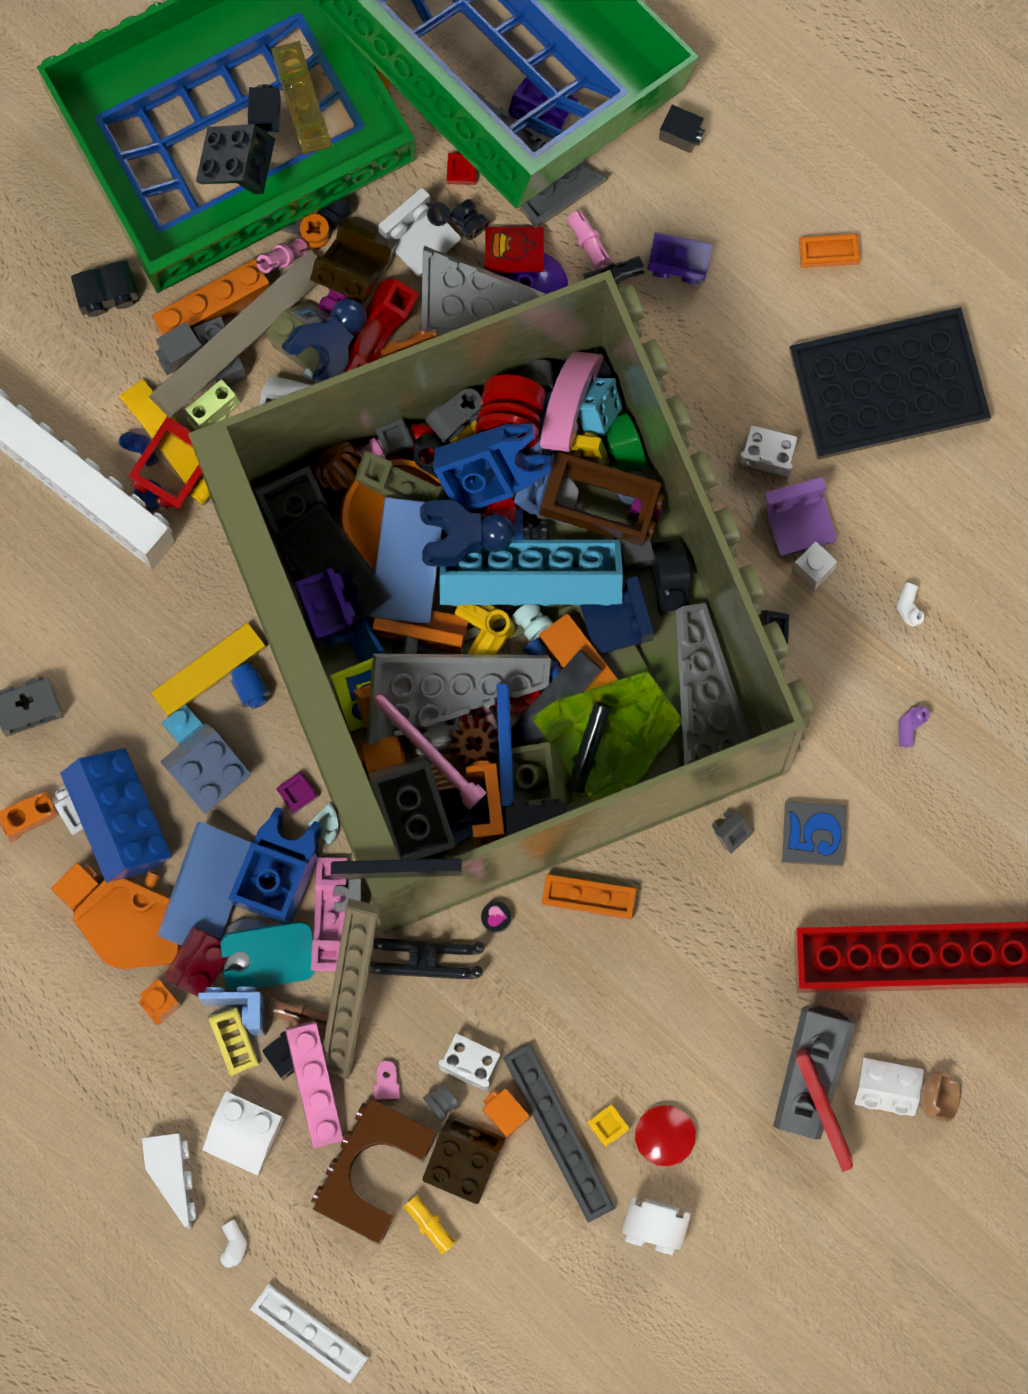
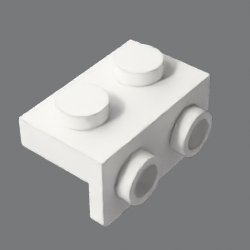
(889, 1087)

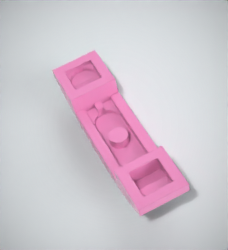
(567, 398)
(327, 922)

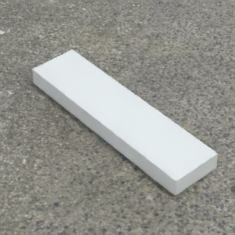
(309, 1333)

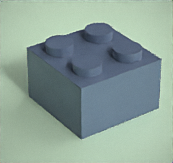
(205, 768)

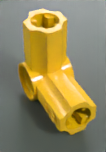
(488, 641)

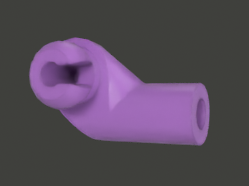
(909, 722)

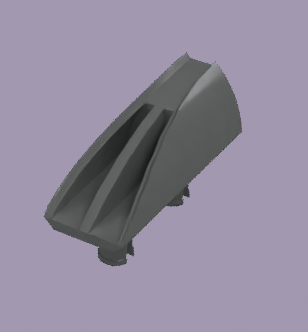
(827, 1038)

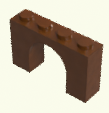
(375, 1127)

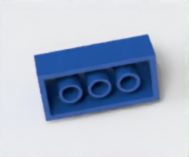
(115, 815)

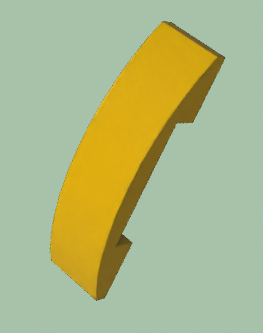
(150, 416)

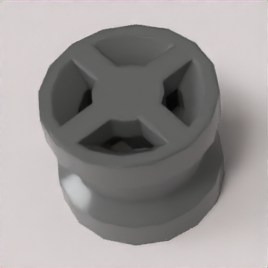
(441, 1101)

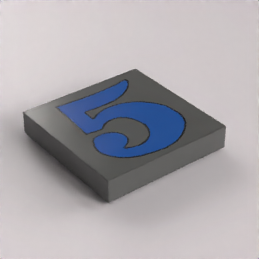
(813, 834)

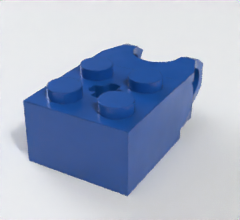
(489, 466)
(276, 859)

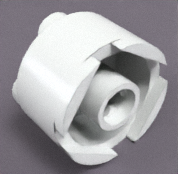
(655, 1224)

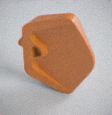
(124, 922)

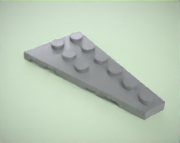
(463, 293)
(708, 698)

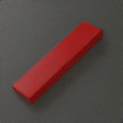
(824, 1109)

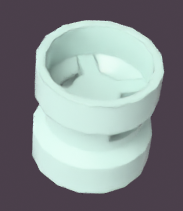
(531, 620)

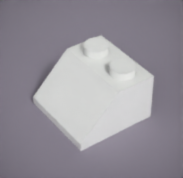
(242, 1133)

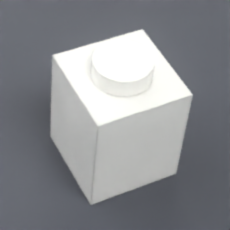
(814, 565)

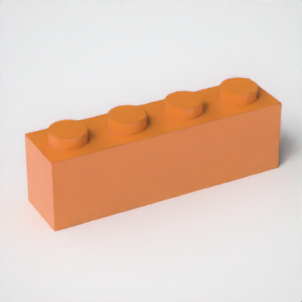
(219, 298)

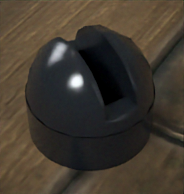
(445, 213)

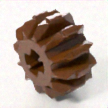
(337, 466)
(476, 731)

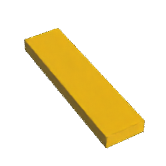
(208, 669)

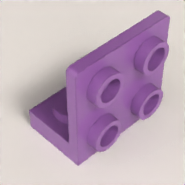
(799, 516)

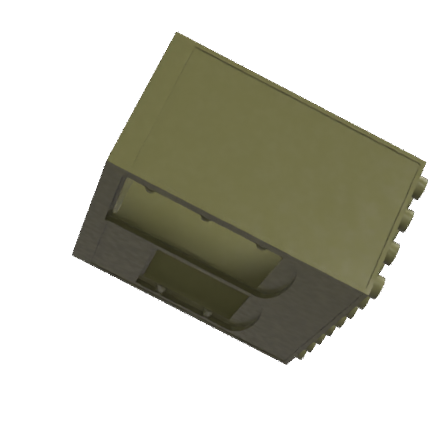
(293, 431)

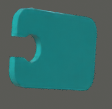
(275, 952)

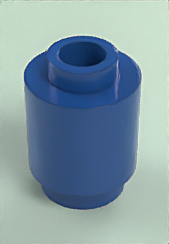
(249, 686)

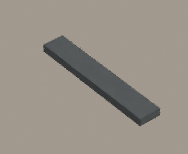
(559, 1133)

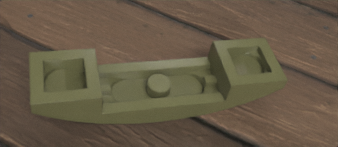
(393, 482)

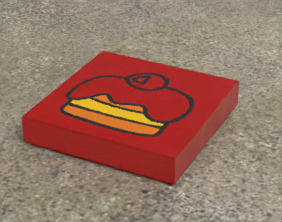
(514, 249)

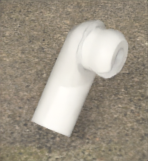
(906, 606)
(236, 1246)

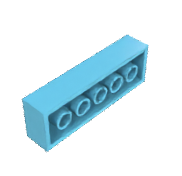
(537, 574)

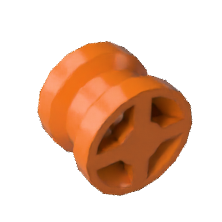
(317, 237)

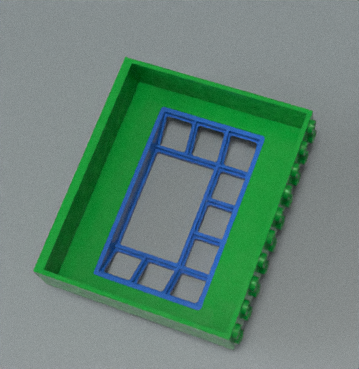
(604, 44)
(168, 54)

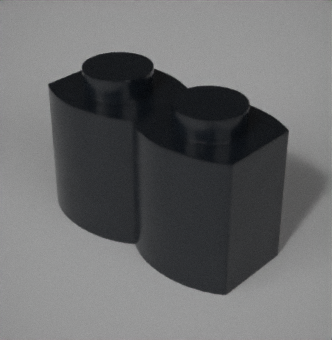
(104, 288)

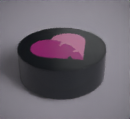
(496, 917)

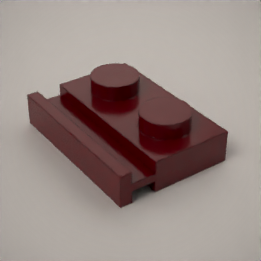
(196, 962)

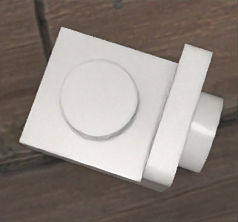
(66, 810)

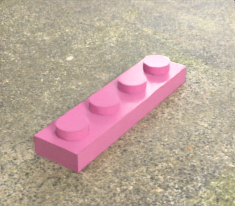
(314, 1084)

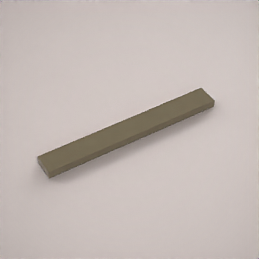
(235, 337)
(349, 986)

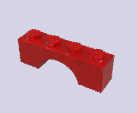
(385, 312)

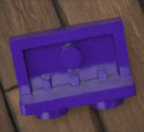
(679, 257)
(324, 603)

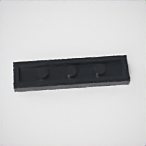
(572, 680)
(396, 868)

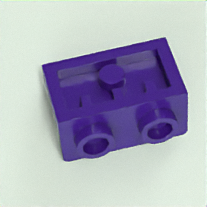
(529, 97)

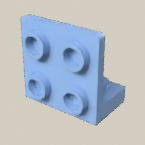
(252, 1001)

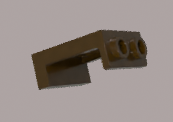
(353, 262)

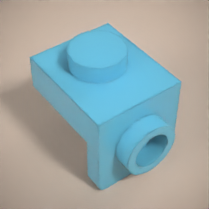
(182, 724)

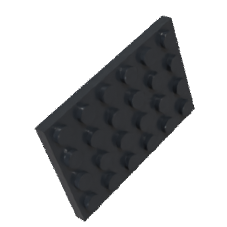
(889, 383)

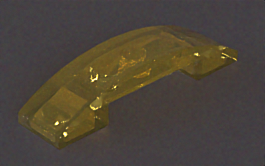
(301, 97)

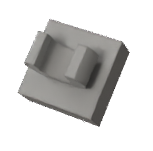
(354, 893)

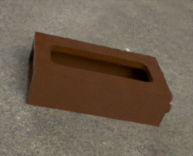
(609, 479)

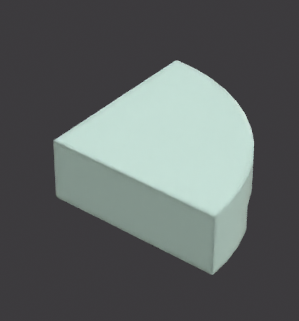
(330, 824)

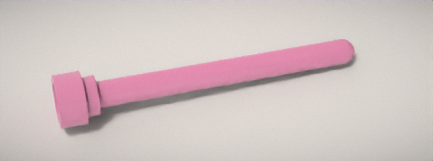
(469, 792)

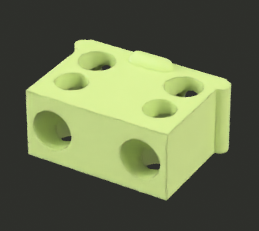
(212, 406)

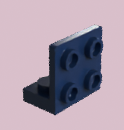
(619, 625)

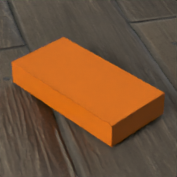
(829, 250)

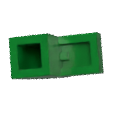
(624, 445)

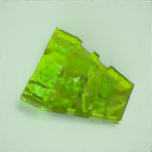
(633, 736)

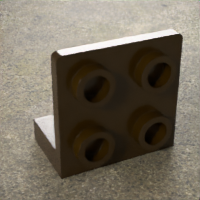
(463, 1159)

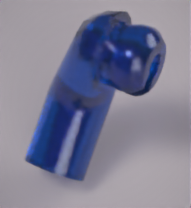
(137, 443)

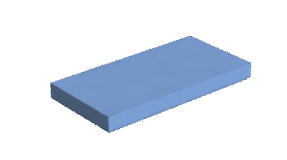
(401, 563)
(204, 884)

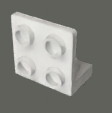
(413, 231)

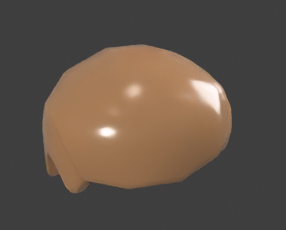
(940, 1097)

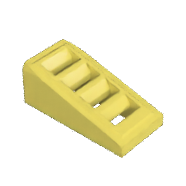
(223, 1016)

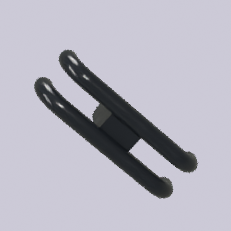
(423, 958)

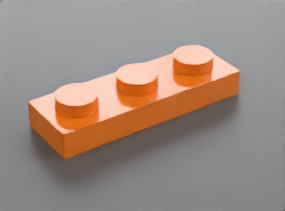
(588, 897)

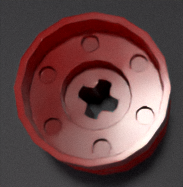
(511, 401)

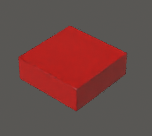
(460, 170)

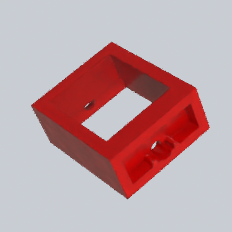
(144, 485)

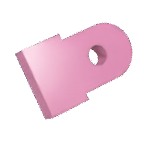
(386, 1087)

